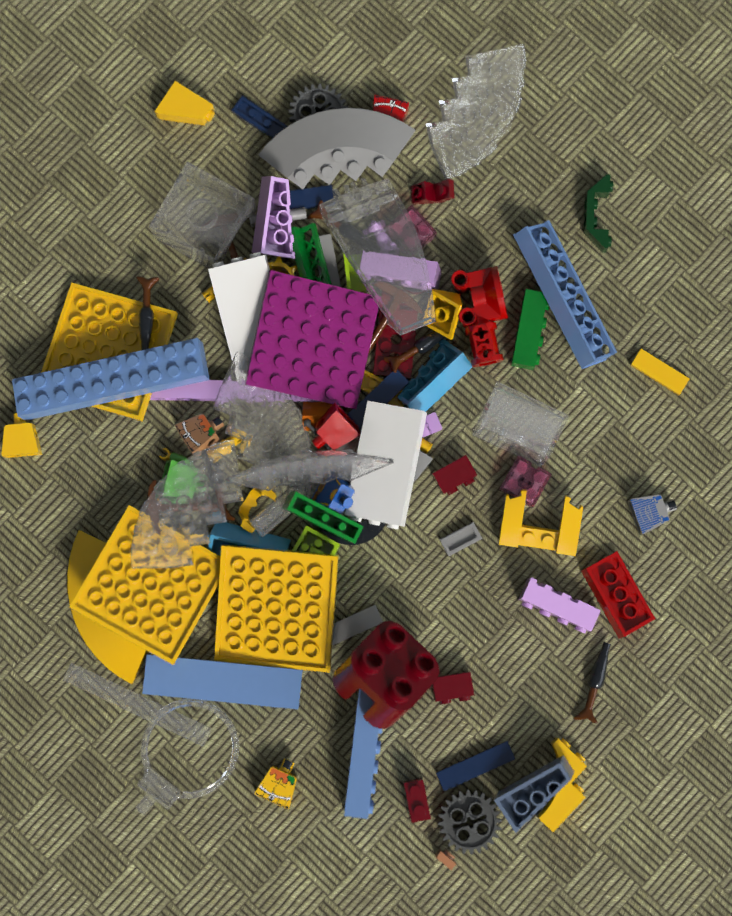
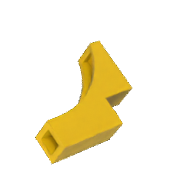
(570, 795)

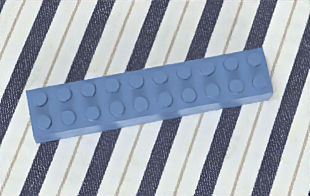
(110, 379)

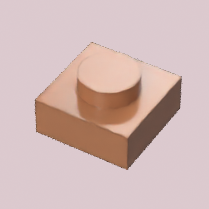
(446, 858)

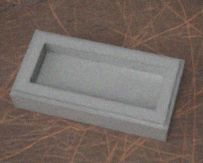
(460, 539)

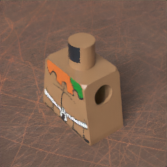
(199, 432)

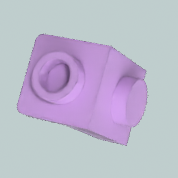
(432, 424)

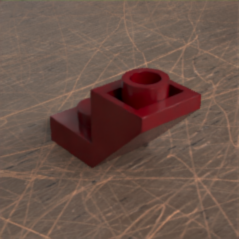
(432, 193)

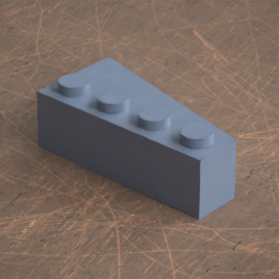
(532, 792)

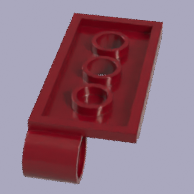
(385, 348)

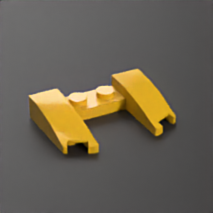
(562, 541)

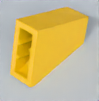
(184, 106)

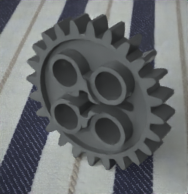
(307, 102)
(475, 839)

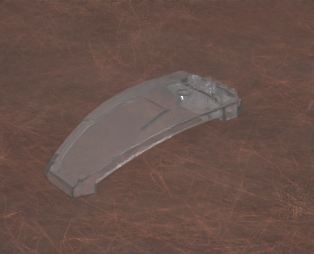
(383, 251)

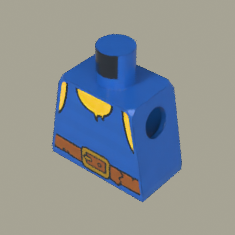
(334, 495)

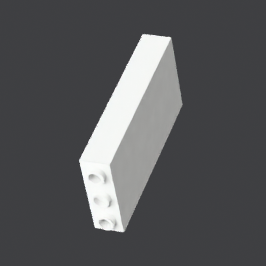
(239, 297)
(386, 493)

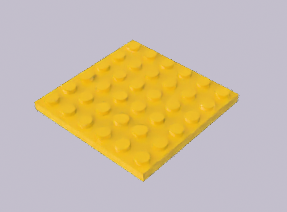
(101, 327)
(147, 604)
(276, 608)

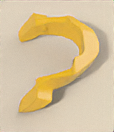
(249, 502)

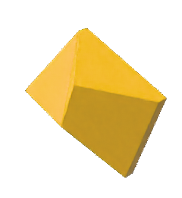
(447, 310)

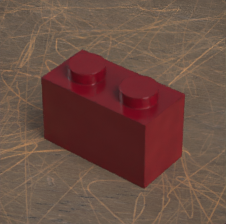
(454, 475)
(453, 687)
(417, 800)

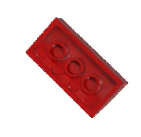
(618, 595)

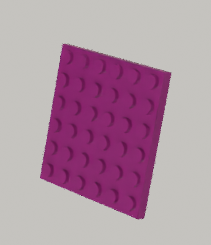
(312, 340)

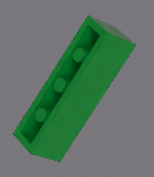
(529, 330)
(322, 517)

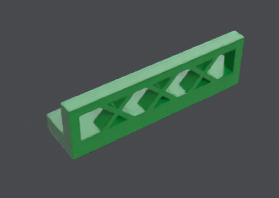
(302, 254)

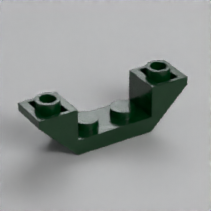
(598, 237)

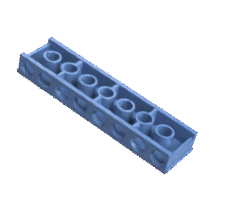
(562, 295)
(223, 682)

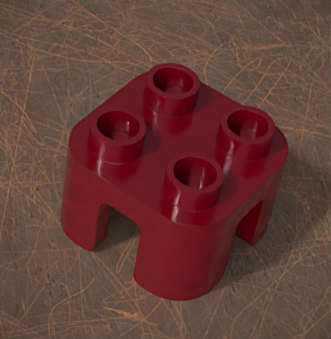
(390, 671)

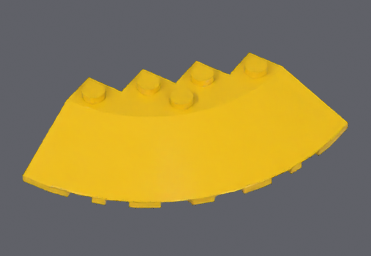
(109, 648)

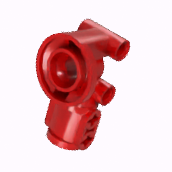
(488, 307)

